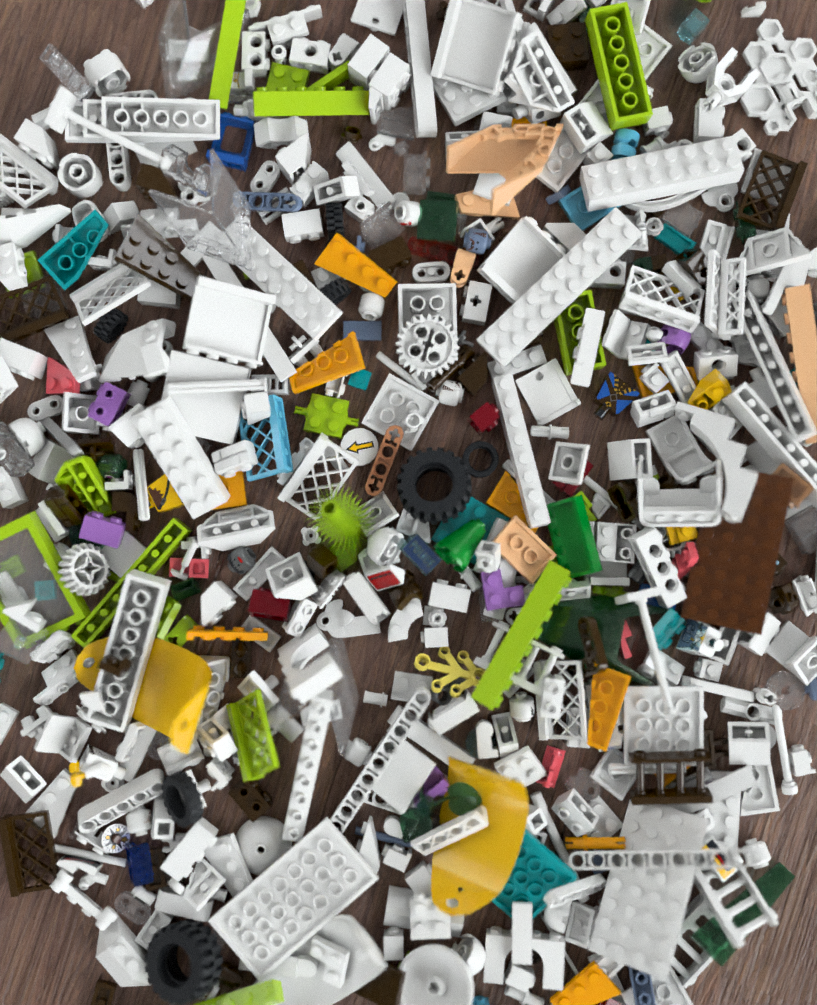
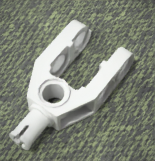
(721, 88)

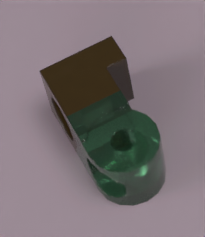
(651, 263)

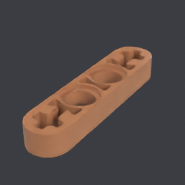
(382, 459)

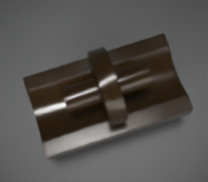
(96, 447)

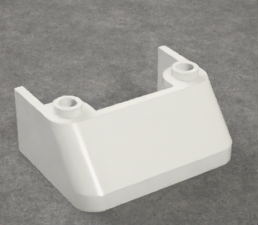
(679, 506)

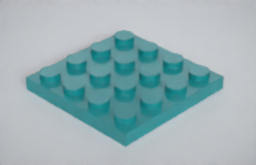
(533, 876)

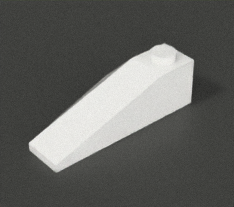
(220, 674)

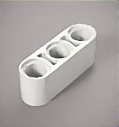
(171, 903)

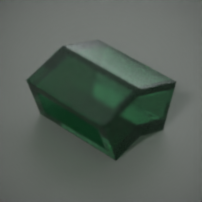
(185, 589)

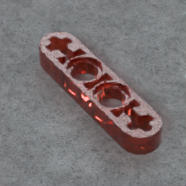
(441, 256)

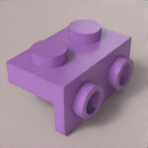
(434, 785)

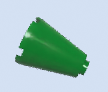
(461, 544)

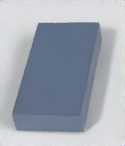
(364, 330)

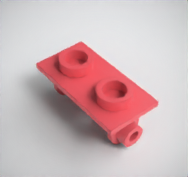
(552, 763)

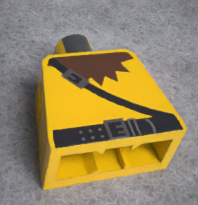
(163, 495)

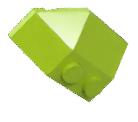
(87, 483)

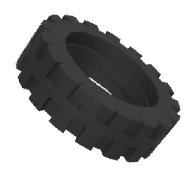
(184, 784)

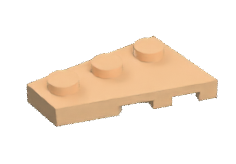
(478, 206)

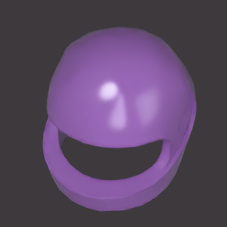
(676, 338)

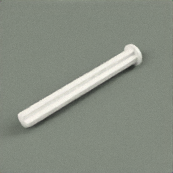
(218, 386)

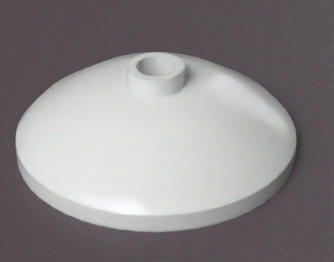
(265, 833)

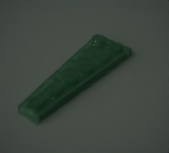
(711, 936)

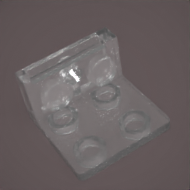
(380, 226)

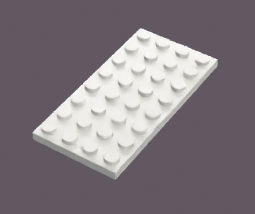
(293, 898)
(646, 907)

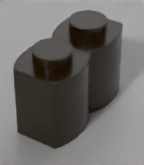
(625, 497)

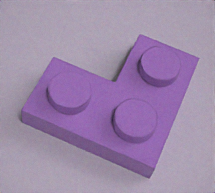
(498, 597)

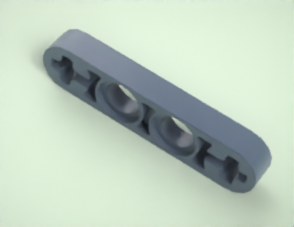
(267, 201)

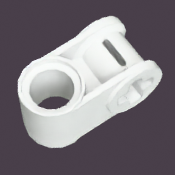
(343, 51)

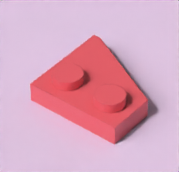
(60, 379)

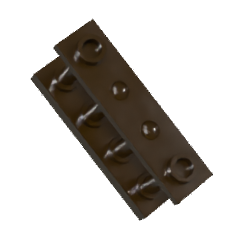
(676, 795)

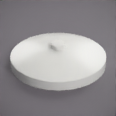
(436, 977)

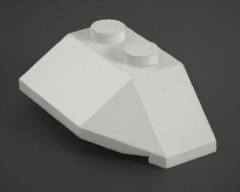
(539, 76)
(236, 528)
(122, 955)

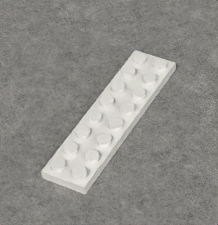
(293, 290)

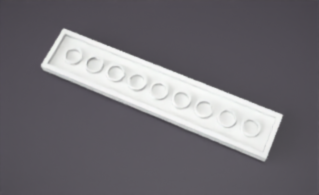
(564, 156)
(559, 287)

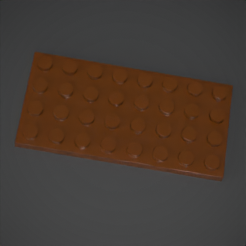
(739, 560)

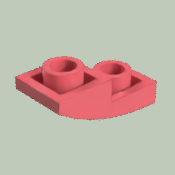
(686, 559)

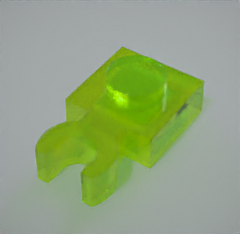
(614, 592)

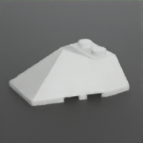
(139, 352)

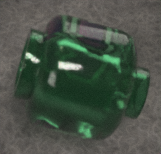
(111, 465)

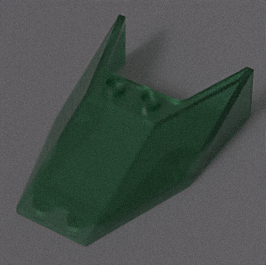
(564, 633)

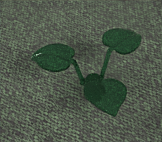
(416, 822)

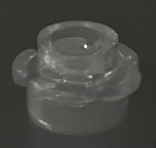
(401, 148)

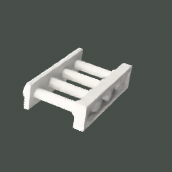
(521, 678)
(693, 912)
(724, 916)

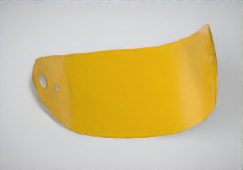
(170, 690)
(486, 857)

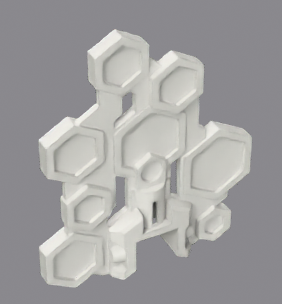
(778, 71)

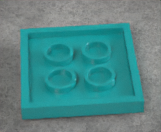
(474, 510)

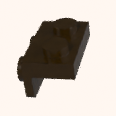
(404, 593)

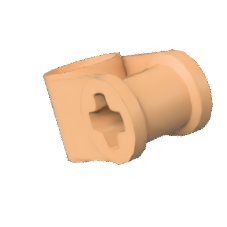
(462, 265)

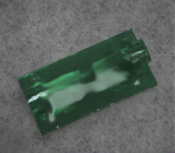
(745, 229)

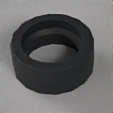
(494, 458)

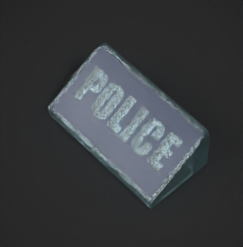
(420, 554)

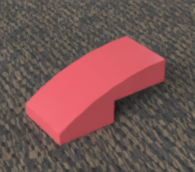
(197, 568)
(624, 649)

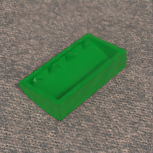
(573, 536)

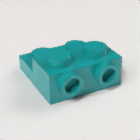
(667, 627)

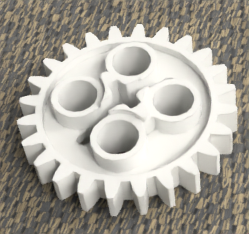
(411, 340)

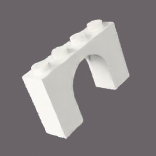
(313, 679)
(549, 946)

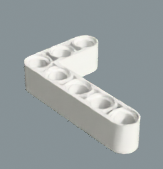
(120, 152)

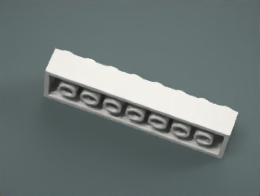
(661, 173)
(131, 633)

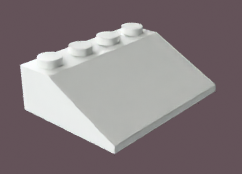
(427, 299)

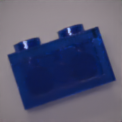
(139, 863)

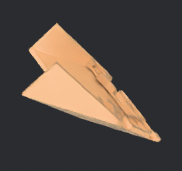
(512, 152)

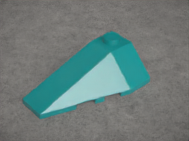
(72, 253)

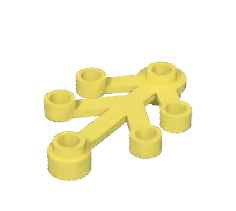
(454, 670)

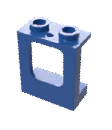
(231, 159)

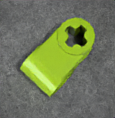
(180, 630)

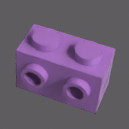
(108, 404)
(102, 529)

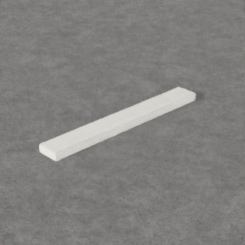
(272, 349)

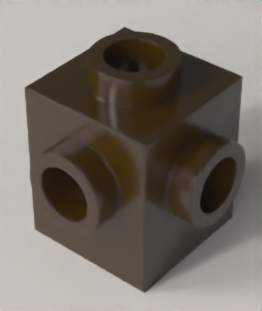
(783, 599)

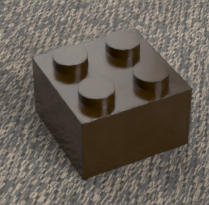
(569, 44)

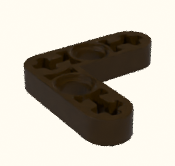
(592, 655)

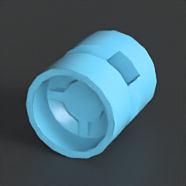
(625, 143)

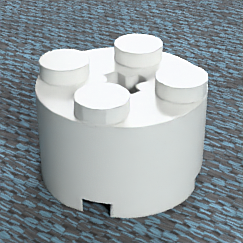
(106, 73)
(90, 175)

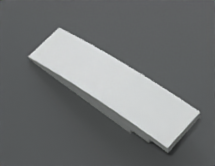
(147, 120)

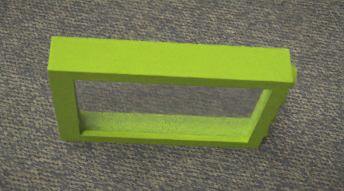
(31, 571)

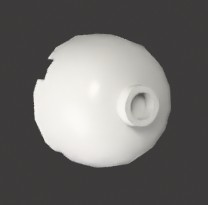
(698, 62)
(29, 434)
(384, 546)
(558, 917)
(471, 952)

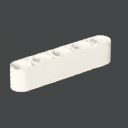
(432, 742)
(120, 801)

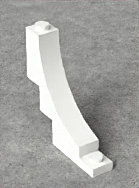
(715, 432)

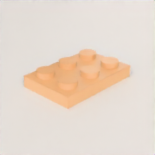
(523, 549)

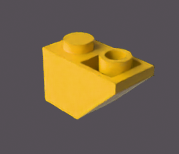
(710, 390)

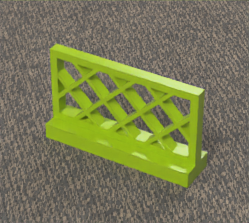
(248, 745)

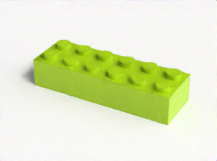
(618, 66)

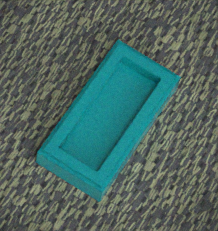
(674, 240)

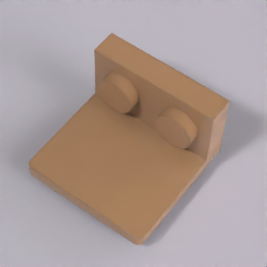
(800, 487)

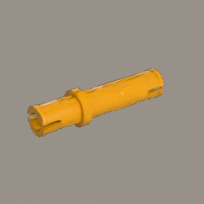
(595, 843)

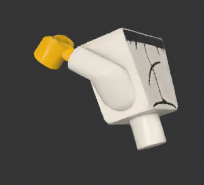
(95, 764)

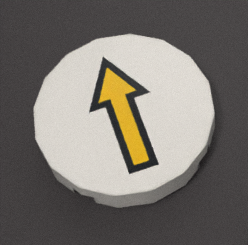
(360, 444)

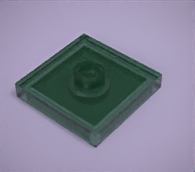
(437, 220)

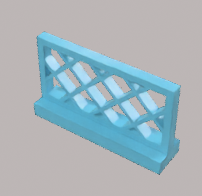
(279, 438)

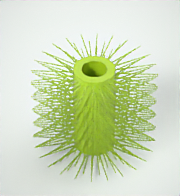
(340, 518)

